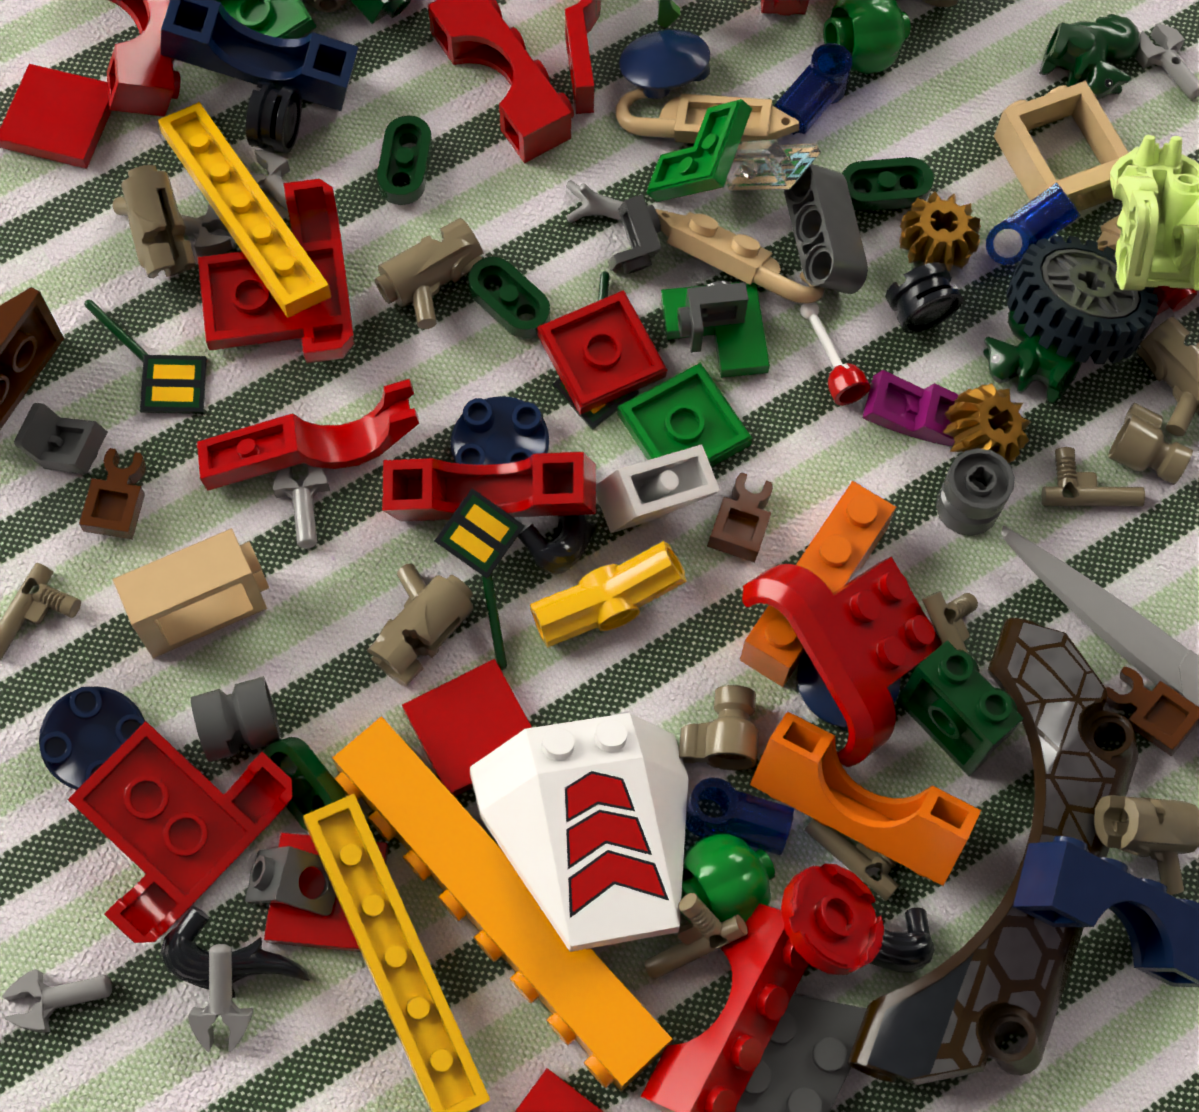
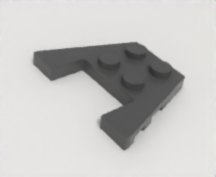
(804, 1058)

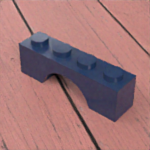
(212, 39)
(1074, 888)

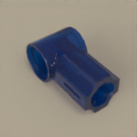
(818, 86)
(1034, 221)
(751, 818)

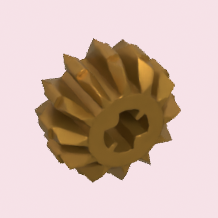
(940, 232)
(987, 421)

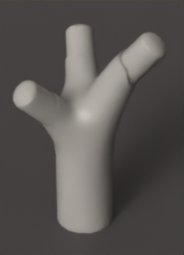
(592, 203)

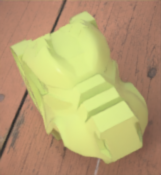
(1157, 217)

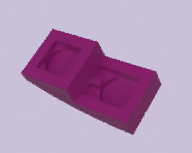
(909, 408)

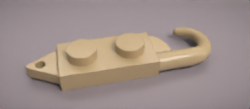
(684, 115)
(733, 254)

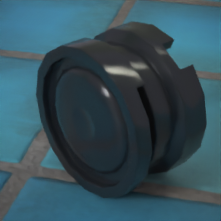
(273, 117)
(924, 297)

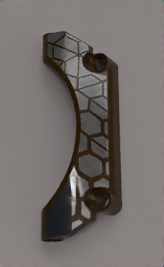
(1015, 965)

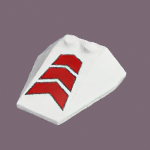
(592, 824)

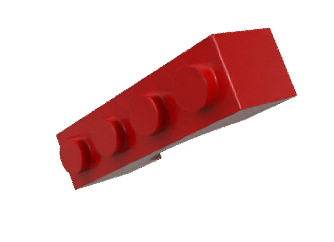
(137, 73)
(532, 111)
(527, 488)
(718, 1064)

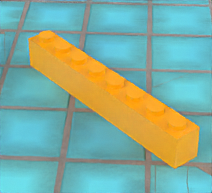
(484, 886)

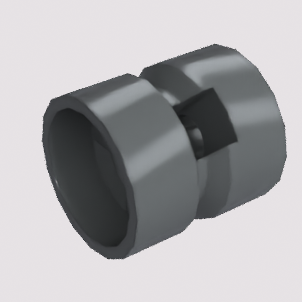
(975, 491)
(235, 719)

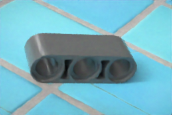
(827, 231)

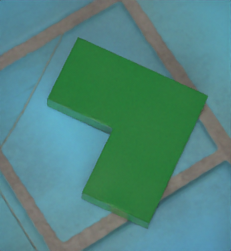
(708, 161)
(739, 346)

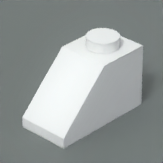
(655, 488)

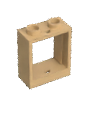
(1012, 135)
(192, 592)

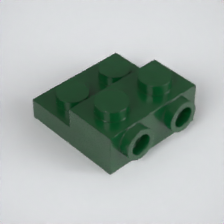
(959, 707)

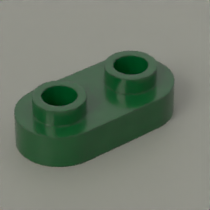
(404, 163)
(884, 180)
(513, 299)
(311, 781)

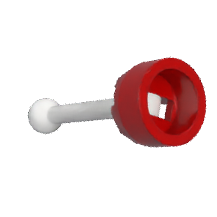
(846, 381)

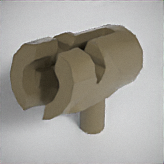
(155, 222)
(423, 268)
(1177, 366)
(422, 625)
(1150, 829)

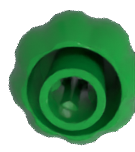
(870, 30)
(727, 876)

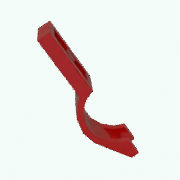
(578, 22)
(293, 441)

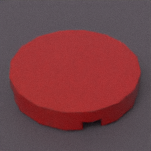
(832, 919)

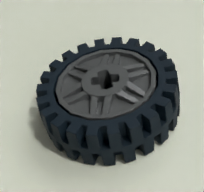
(1075, 303)

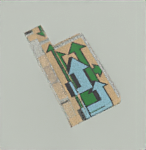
(769, 165)

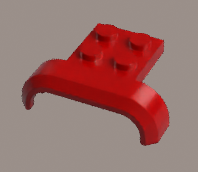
(244, 312)
(856, 640)
(174, 825)

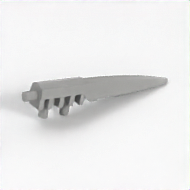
(1119, 625)

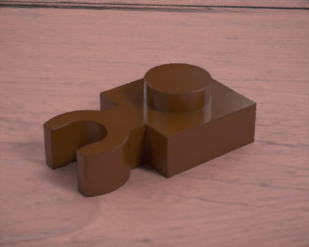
(115, 503)
(741, 521)
(1158, 714)

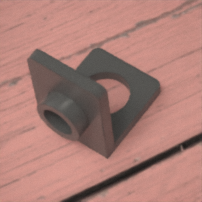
(276, 880)

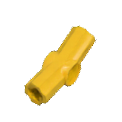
(608, 595)

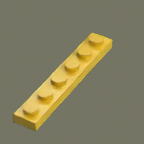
(244, 210)
(395, 957)

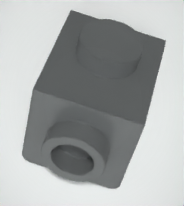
(641, 227)
(711, 306)
(59, 441)

